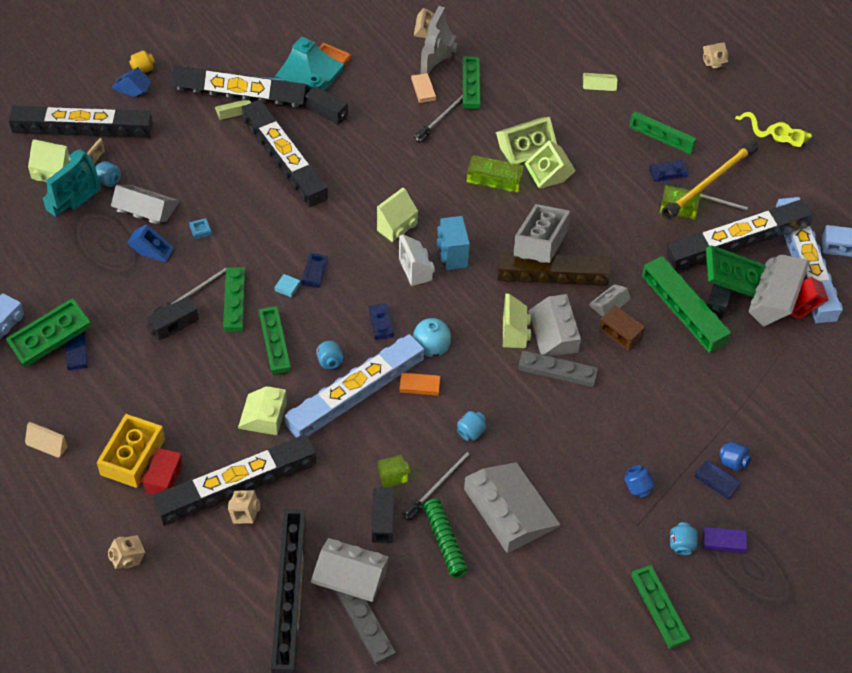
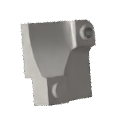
(439, 42)

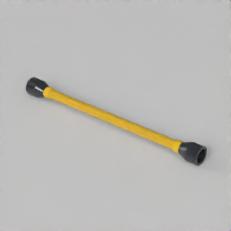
(671, 210)

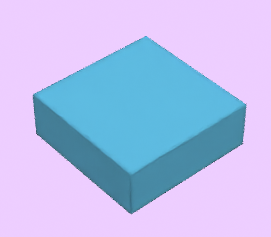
(287, 285)

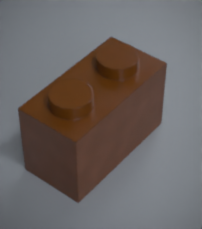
(622, 328)

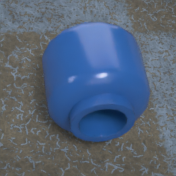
(735, 456)
(639, 480)

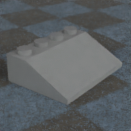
(510, 505)

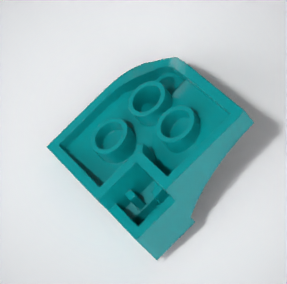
(309, 66)
(72, 184)

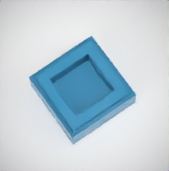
(200, 228)

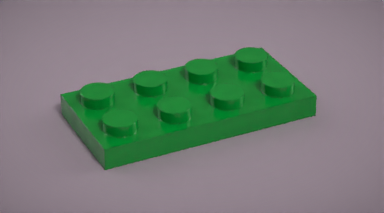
(733, 271)
(48, 332)

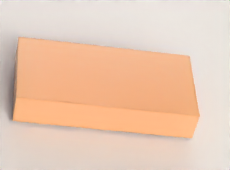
(423, 88)

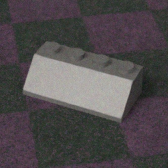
(778, 288)

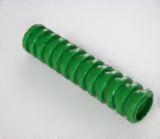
(445, 538)

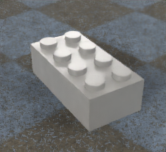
(541, 233)

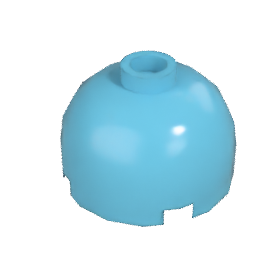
(433, 336)

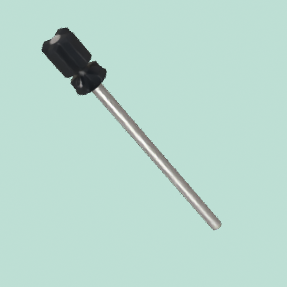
(421, 135)
(670, 183)
(193, 290)
(411, 511)

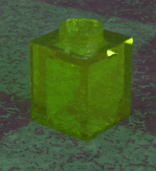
(393, 470)

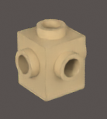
(715, 55)
(243, 507)
(126, 552)

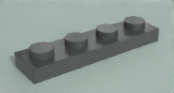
(557, 368)
(367, 628)

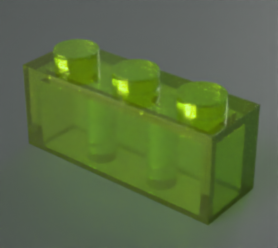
(495, 173)

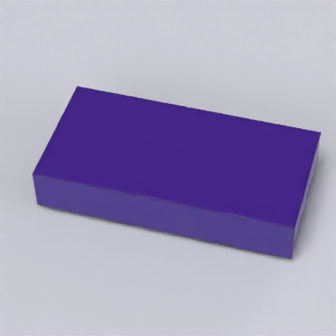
(724, 539)

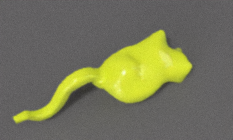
(780, 131)

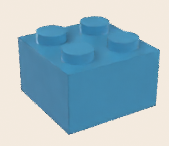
(453, 243)

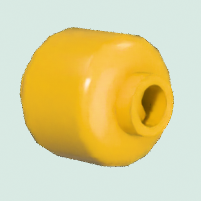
(143, 61)

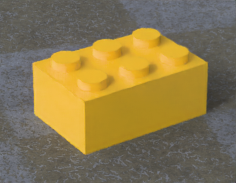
(130, 450)

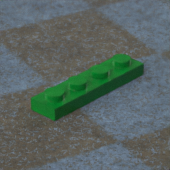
(471, 82)
(662, 132)
(234, 299)
(274, 340)
(660, 607)

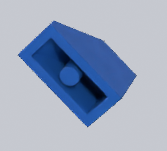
(133, 83)
(150, 244)

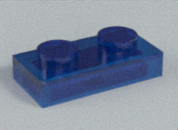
(668, 170)
(381, 321)

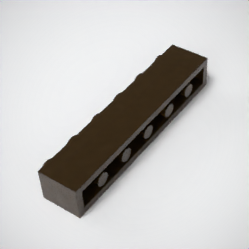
(561, 269)

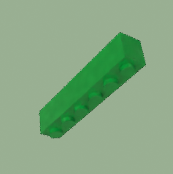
(686, 304)

